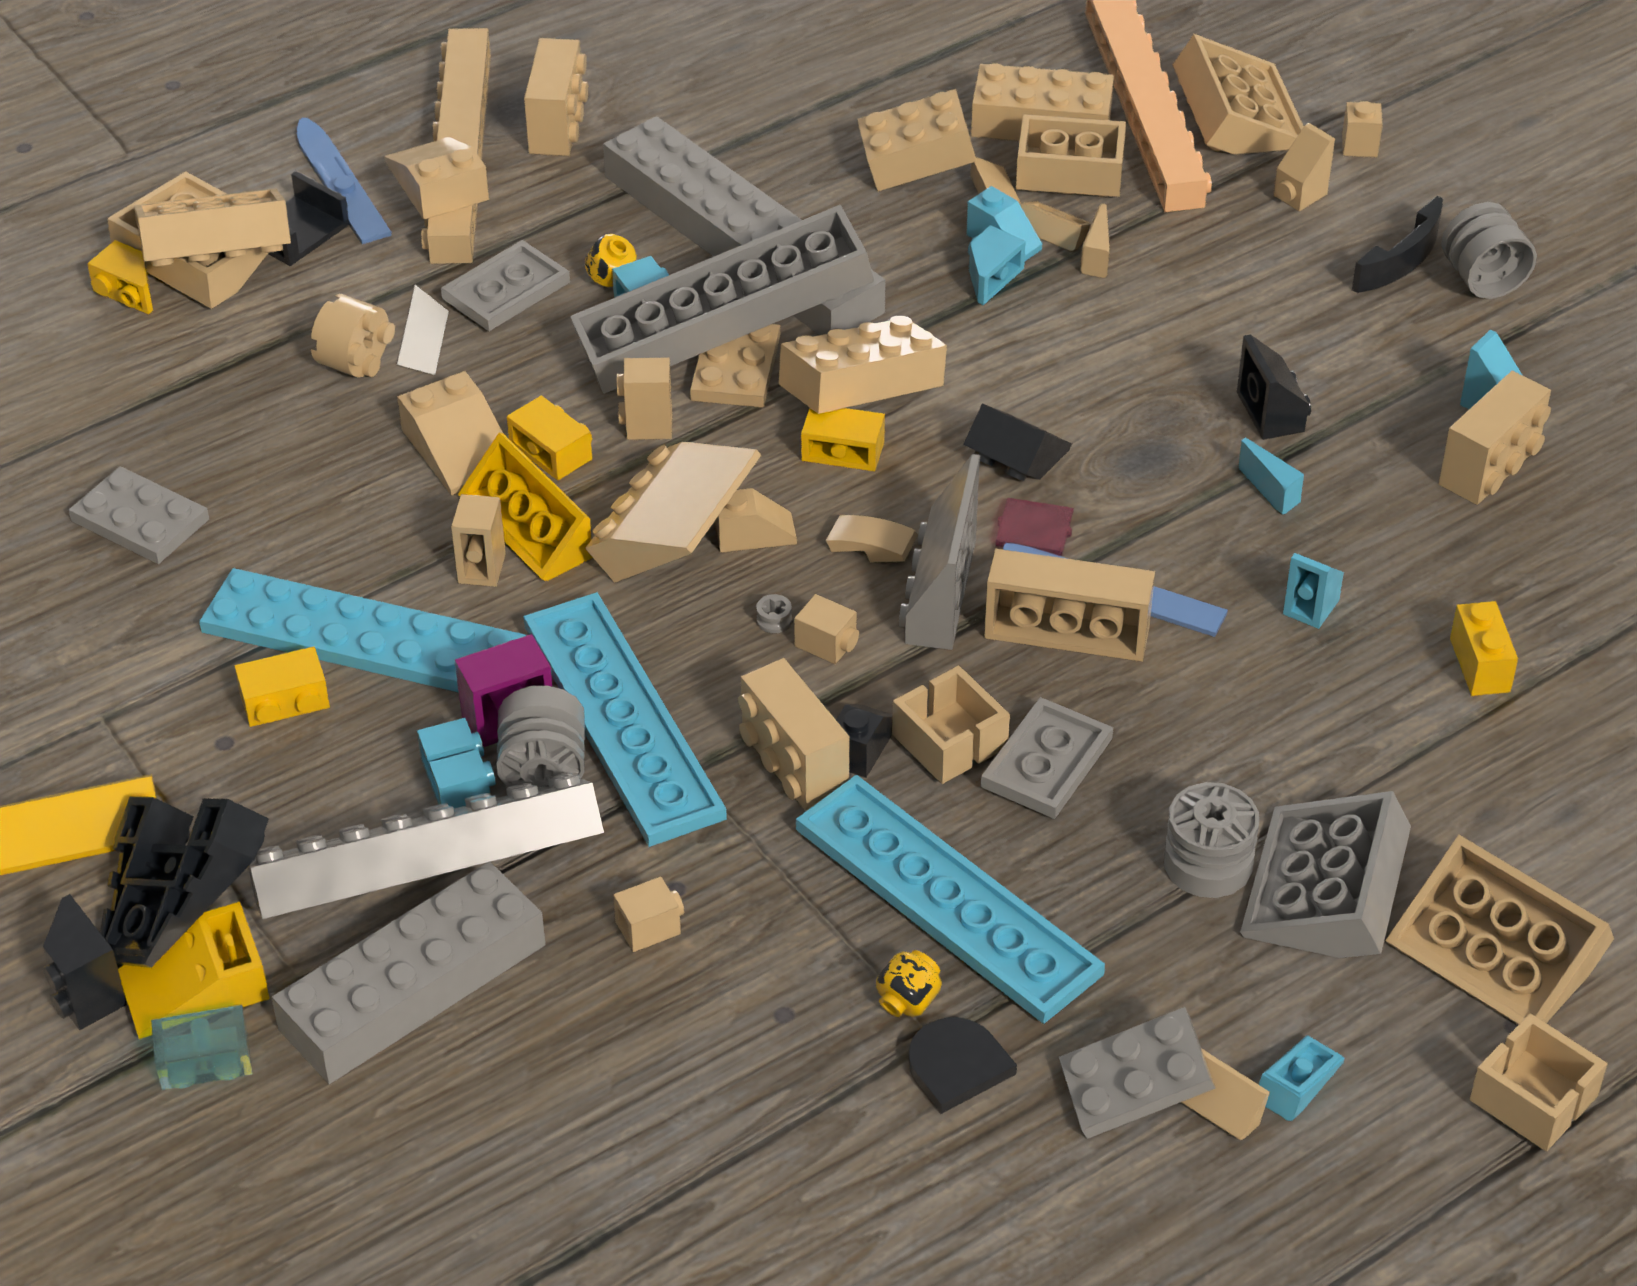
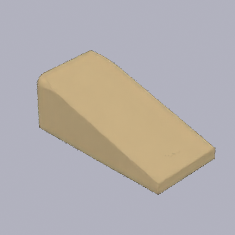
(1096, 246)

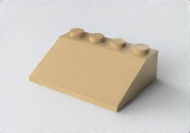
(1236, 98)
(212, 225)
(205, 280)
(669, 506)
(1500, 934)

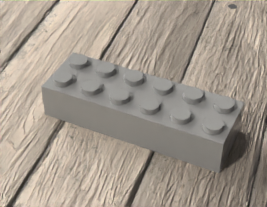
(408, 972)

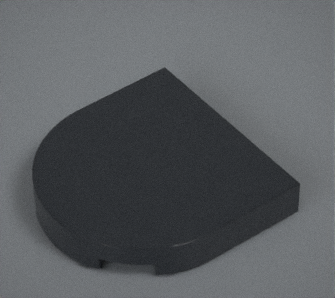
(956, 1061)

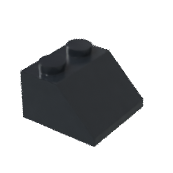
(1270, 391)
(1014, 443)
(81, 967)

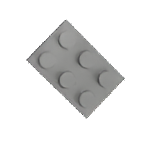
(505, 285)
(139, 514)
(1047, 757)
(1136, 1073)

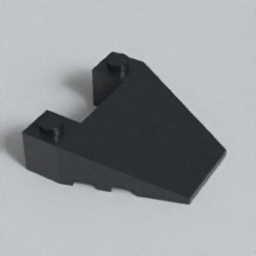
(170, 884)

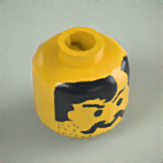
(608, 253)
(908, 983)

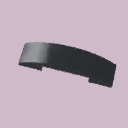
(1385, 267)

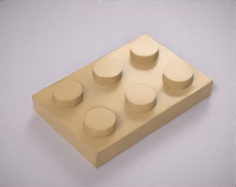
(737, 370)

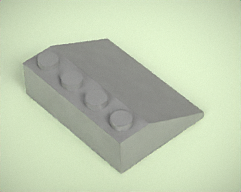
(942, 563)
(1329, 875)

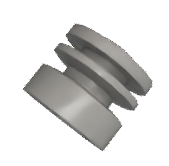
(1489, 250)
(540, 736)
(1211, 839)

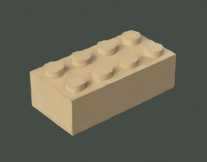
(1009, 92)
(862, 364)
(1069, 604)

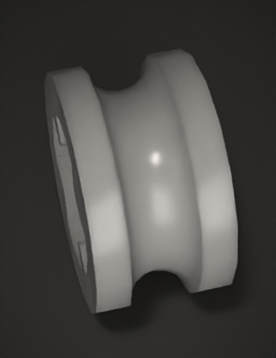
(774, 613)

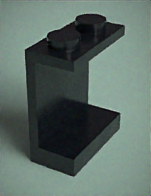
(312, 216)

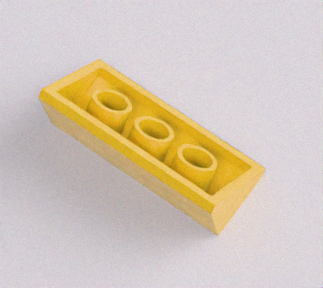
(536, 514)
(66, 824)

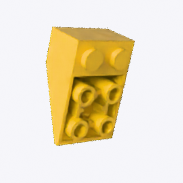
(203, 971)

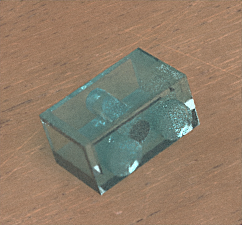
(201, 1047)

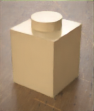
(1362, 129)
(826, 629)
(648, 913)

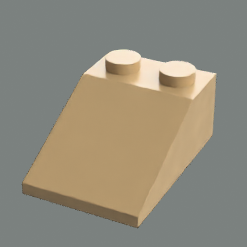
(440, 176)
(449, 427)

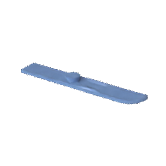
(338, 177)
(1166, 604)

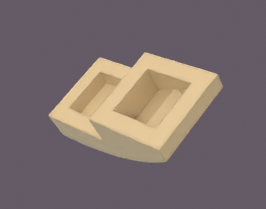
(877, 537)

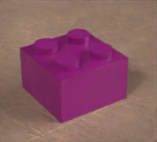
(492, 676)

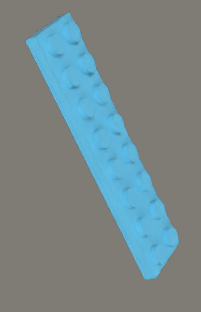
(346, 628)
(626, 720)
(951, 898)

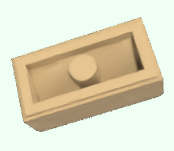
(989, 174)
(1056, 225)
(1234, 1103)

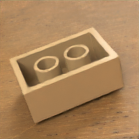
(555, 97)
(916, 140)
(1070, 155)
(1495, 437)
(793, 733)

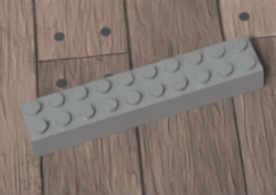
(717, 208)

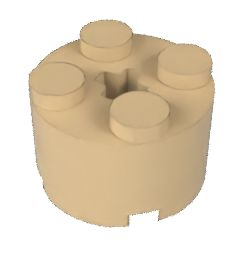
(351, 336)

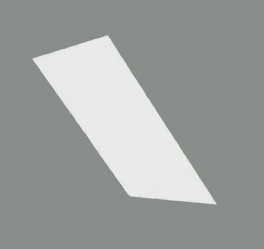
(423, 333)

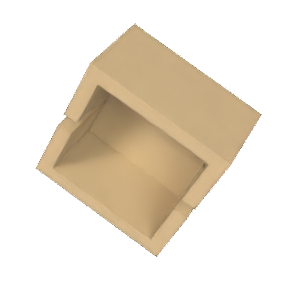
(960, 726)
(1542, 1082)

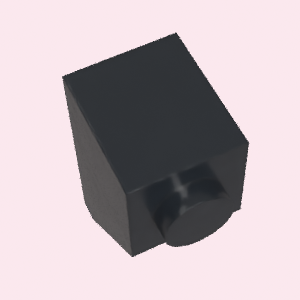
(868, 735)

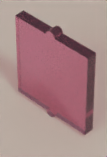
(1035, 525)

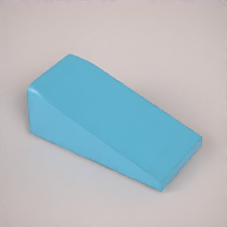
(1271, 476)
(1299, 1077)

